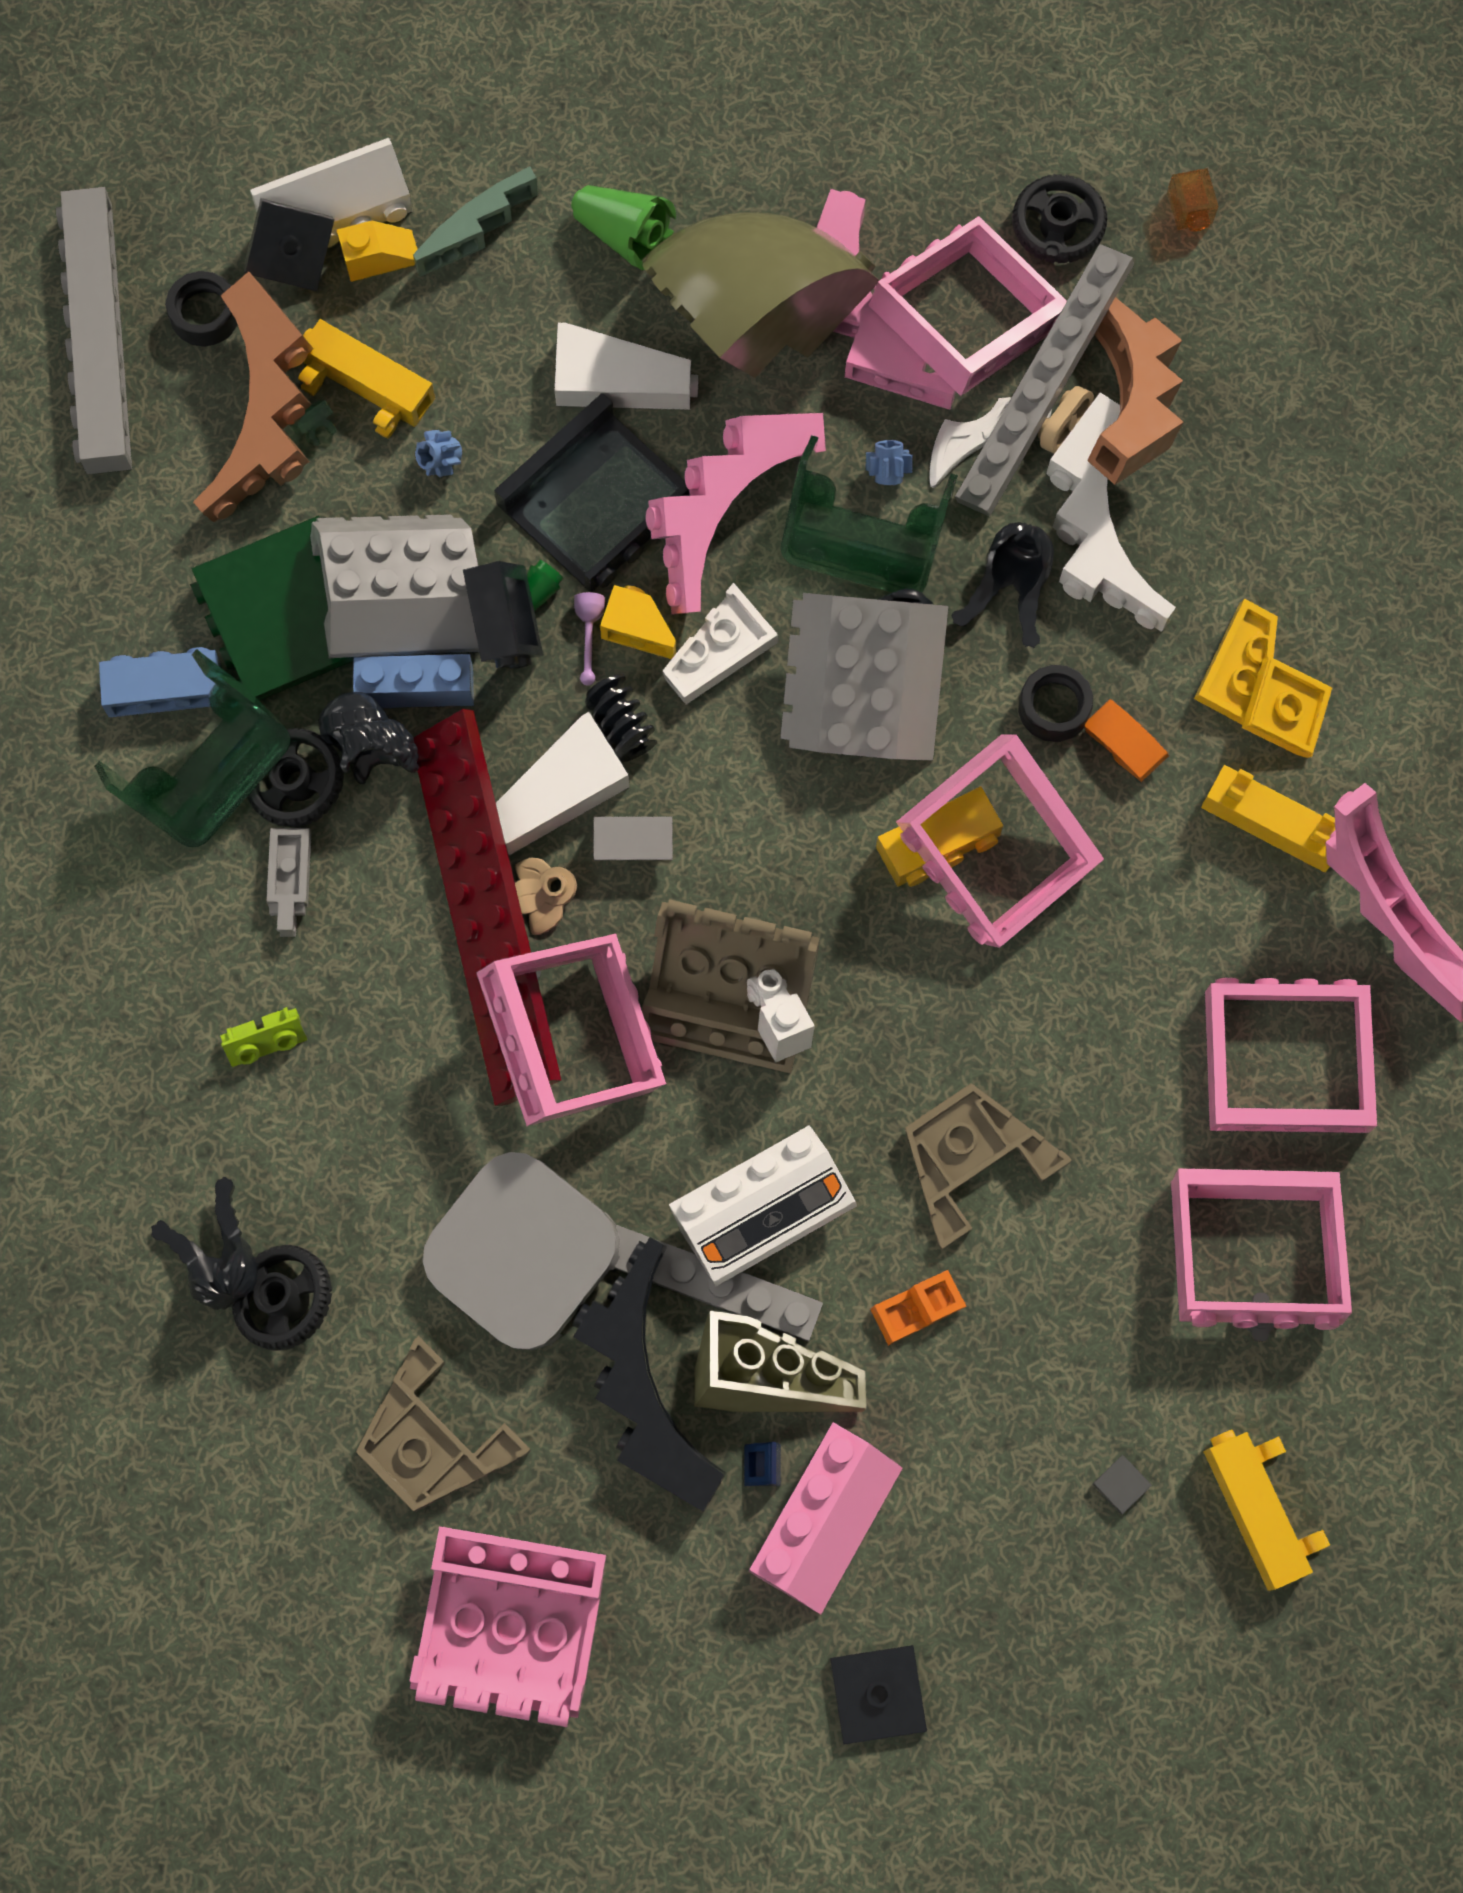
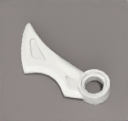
(961, 439)

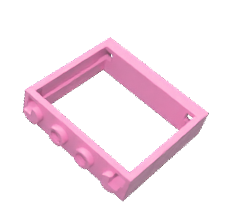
(1005, 266)
(1049, 805)
(519, 1042)
(1289, 1120)
(1263, 1186)

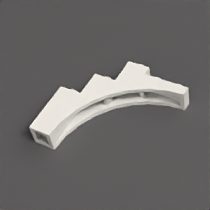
(1086, 520)

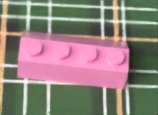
(826, 1518)

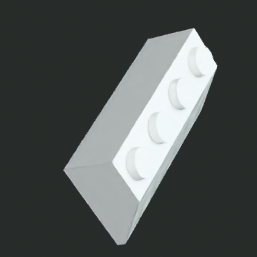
(349, 188)

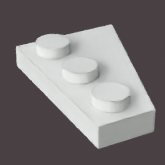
(724, 644)

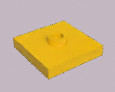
(1287, 707)

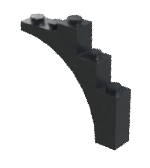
(619, 1332)

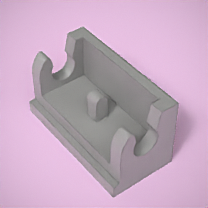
(633, 838)

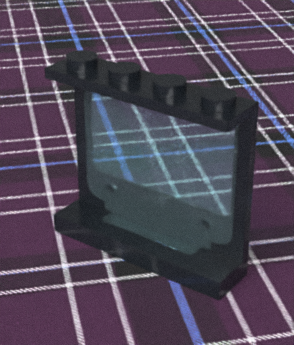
(589, 494)

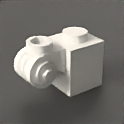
(782, 1017)

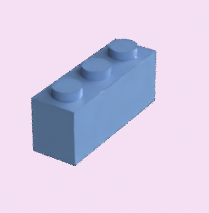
(416, 680)
(154, 683)

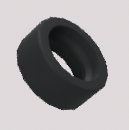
(205, 334)
(1059, 675)

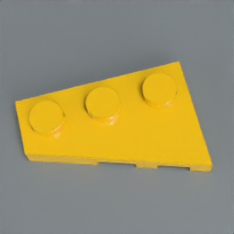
(1238, 660)

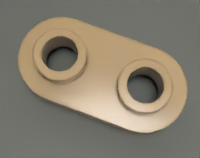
(1070, 410)

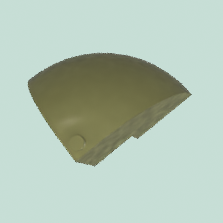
(759, 284)

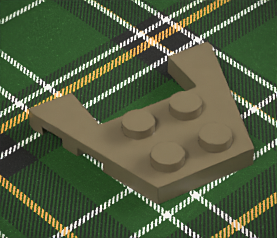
(961, 1142)
(417, 1451)

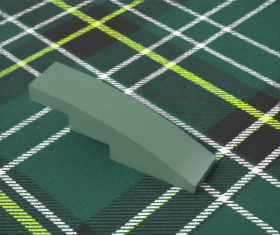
(466, 228)

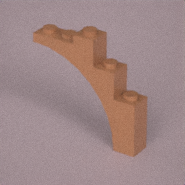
(1147, 388)
(274, 402)

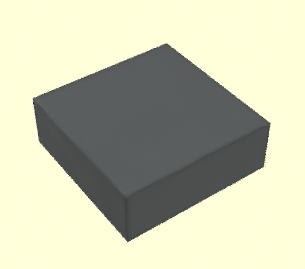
(1122, 1484)

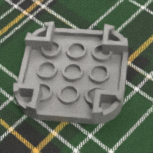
(521, 1251)

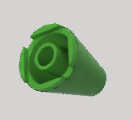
(624, 220)

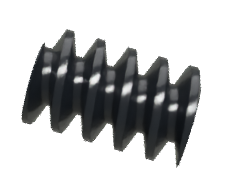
(618, 719)

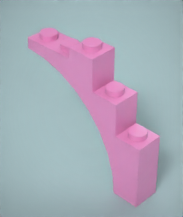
(713, 483)
(1387, 899)

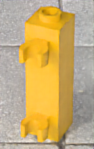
(368, 374)
(1270, 816)
(1258, 1510)

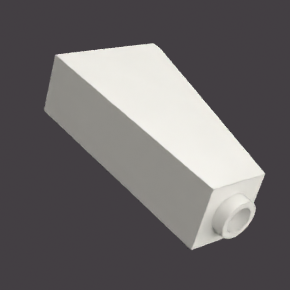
(621, 370)
(561, 785)

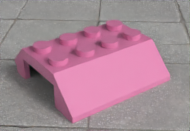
(508, 1626)

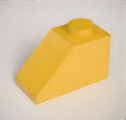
(376, 249)
(636, 622)

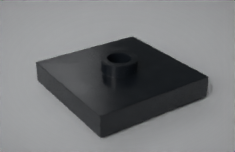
(288, 244)
(878, 1694)

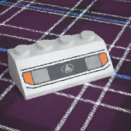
(762, 1205)

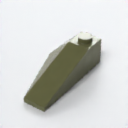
(759, 1371)

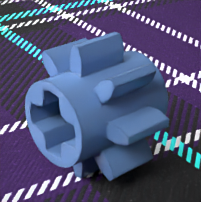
(438, 453)
(888, 462)

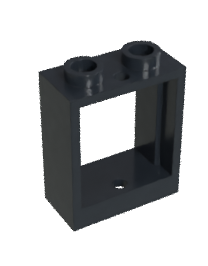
(503, 614)

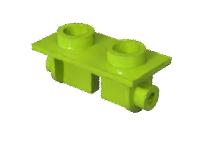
(280, 1032)

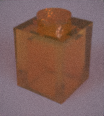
(1192, 200)

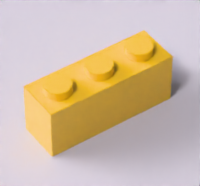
(954, 829)

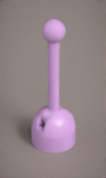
(589, 609)

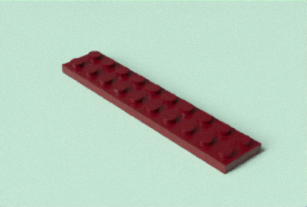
(478, 882)

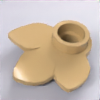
(535, 893)

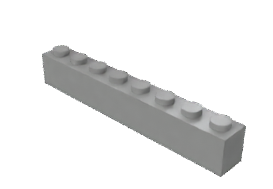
(95, 331)

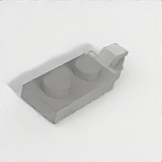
(288, 876)

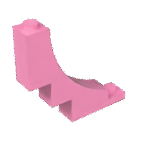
(878, 352)

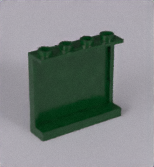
(269, 611)

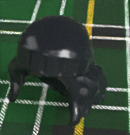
(366, 735)

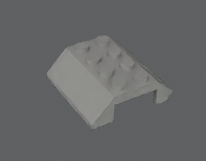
(396, 585)
(864, 677)

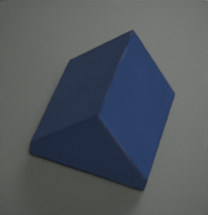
(762, 1464)

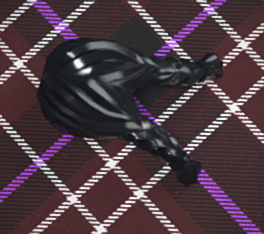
(1018, 557)
(216, 1280)

